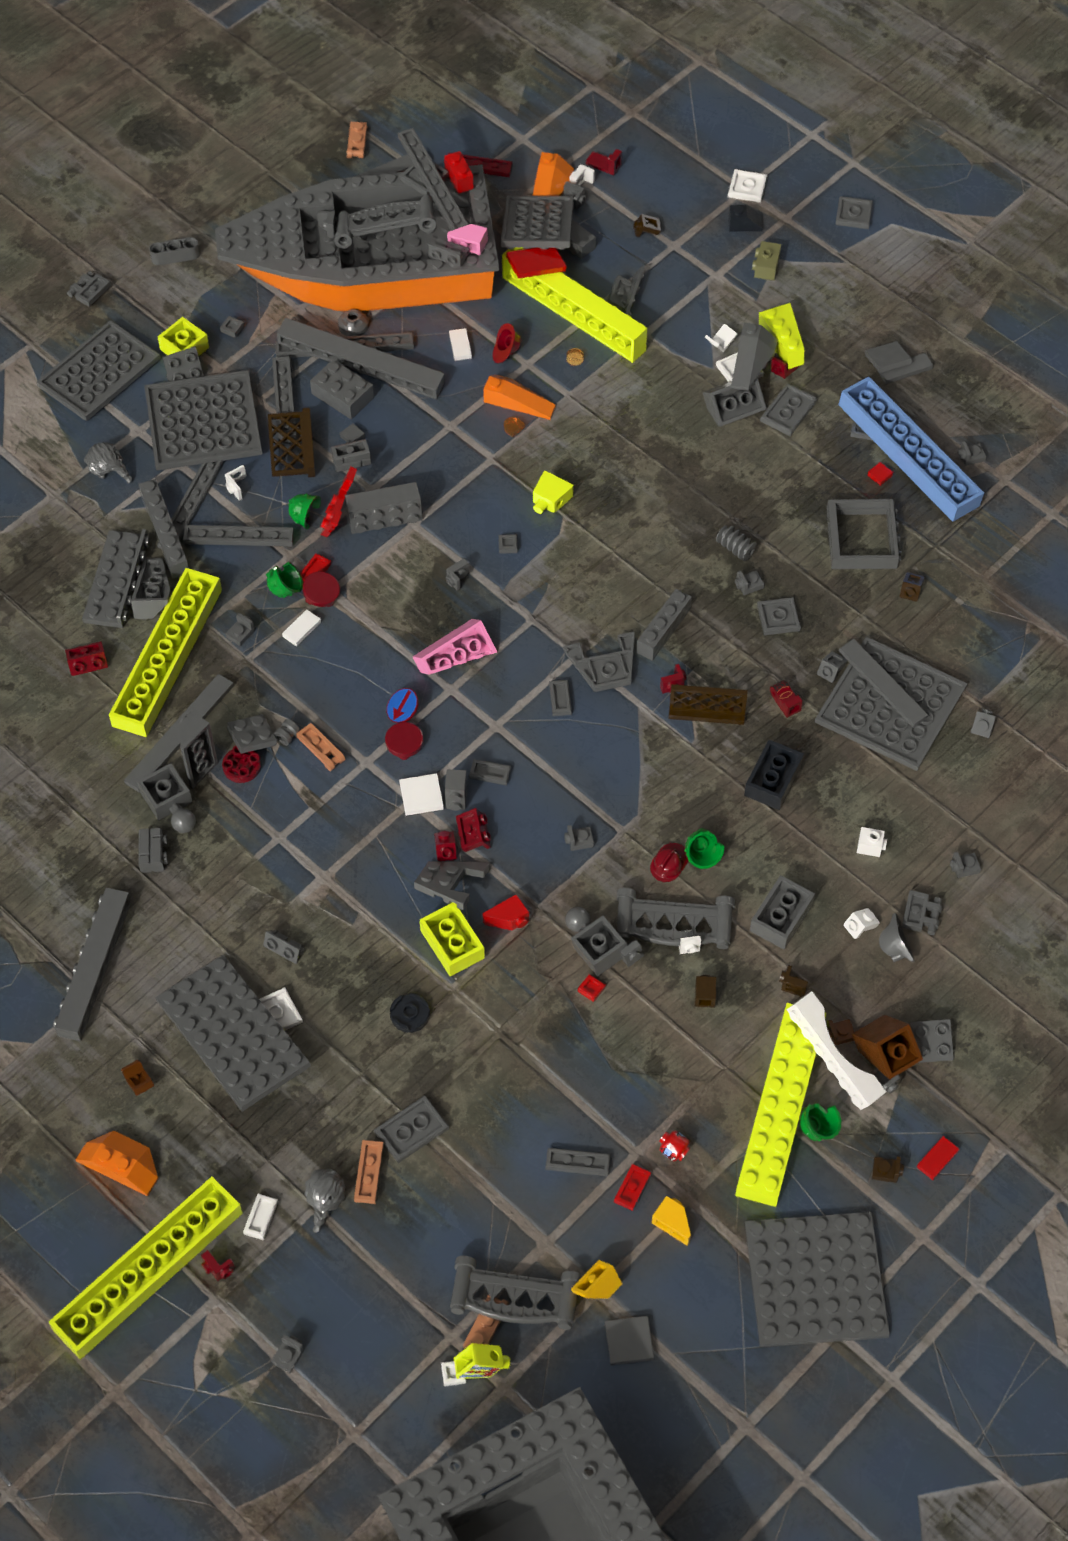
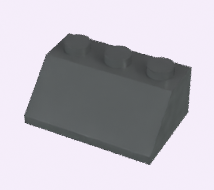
(733, 404)

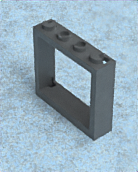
(863, 507)

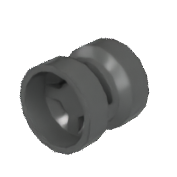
(286, 732)

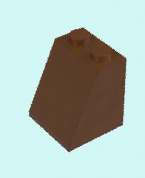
(888, 1045)

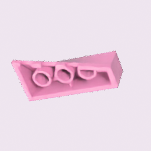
(456, 648)

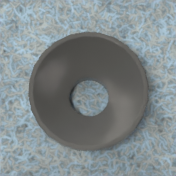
(353, 327)

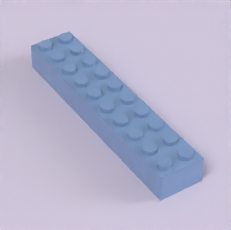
(911, 449)

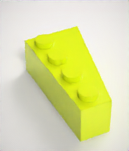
(783, 326)

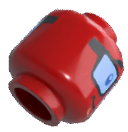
(674, 1145)

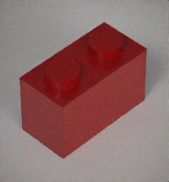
(458, 172)

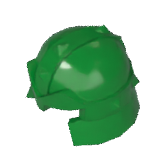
(299, 507)
(284, 582)
(703, 849)
(818, 1123)

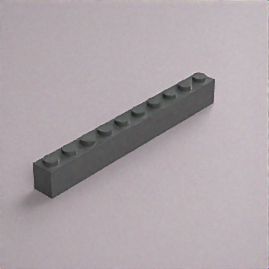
(361, 358)

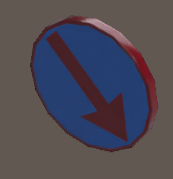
(402, 705)

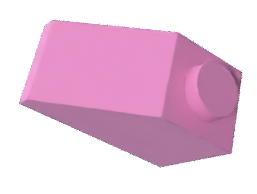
(470, 236)

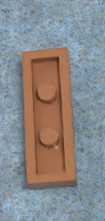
(368, 1172)

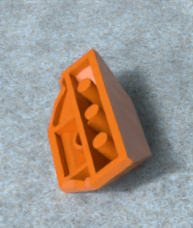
(121, 1161)

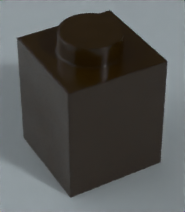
(705, 991)

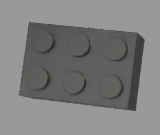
(342, 389)
(782, 912)

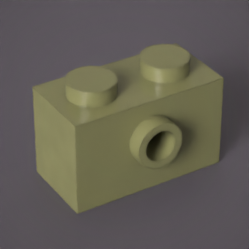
(767, 260)

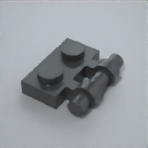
(92, 290)
(915, 911)

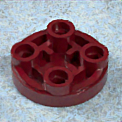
(321, 589)
(404, 740)
(241, 767)

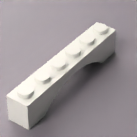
(810, 1017)

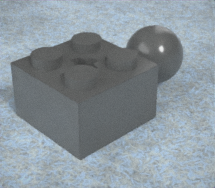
(168, 795)
(596, 942)

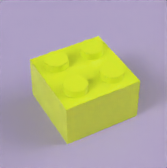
(181, 337)

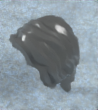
(106, 458)
(324, 1193)

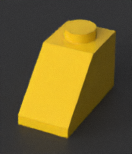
(672, 1219)
(598, 1282)

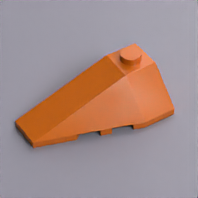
(551, 175)
(514, 396)

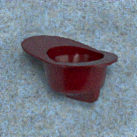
(506, 344)
(669, 862)

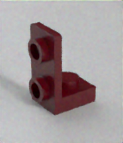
(606, 164)

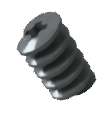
(736, 543)

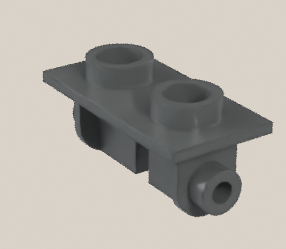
(278, 943)

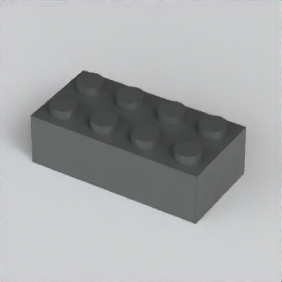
(383, 508)

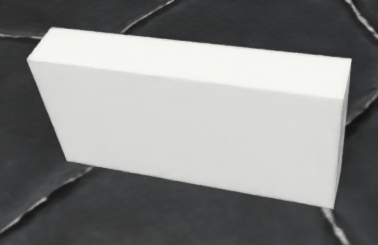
(460, 344)
(301, 627)
(260, 1216)

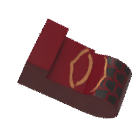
(786, 698)

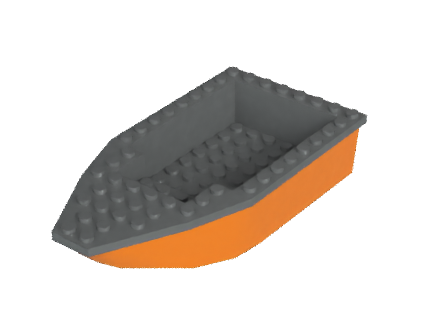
(379, 269)

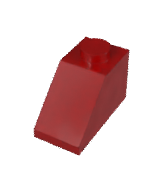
(507, 915)

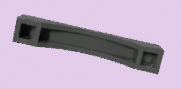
(164, 527)

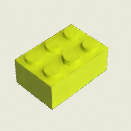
(452, 939)

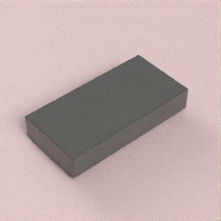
(560, 698)
(490, 772)

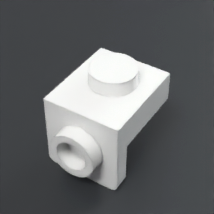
(582, 173)
(861, 921)

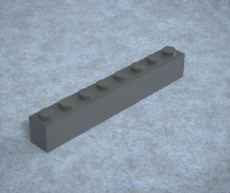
(92, 964)

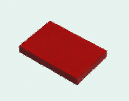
(535, 262)

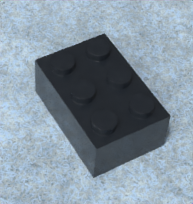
(774, 774)

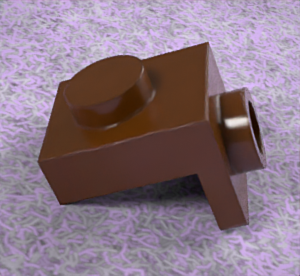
(137, 1077)

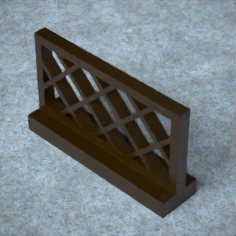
(306, 438)
(713, 711)

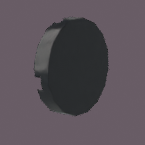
(409, 1013)

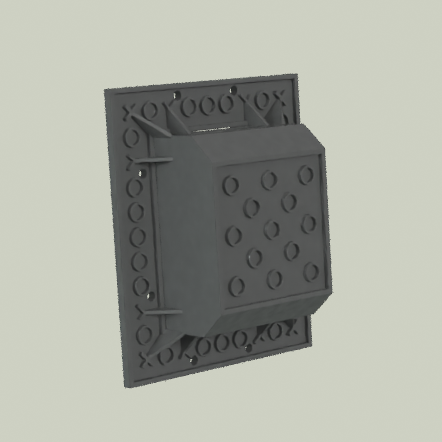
(543, 1504)

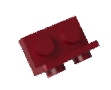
(86, 658)
(473, 830)

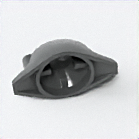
(894, 941)

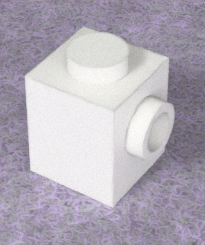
(871, 842)

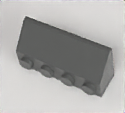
(197, 747)

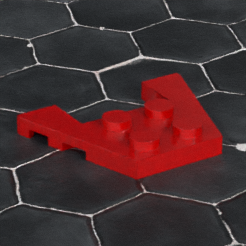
(333, 509)

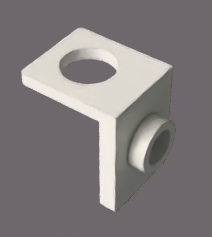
(722, 338)
(231, 482)
(690, 944)

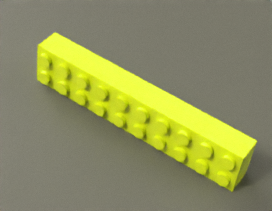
(583, 310)
(165, 652)
(777, 1115)
(145, 1268)

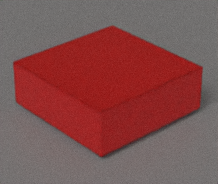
(880, 473)
(591, 988)

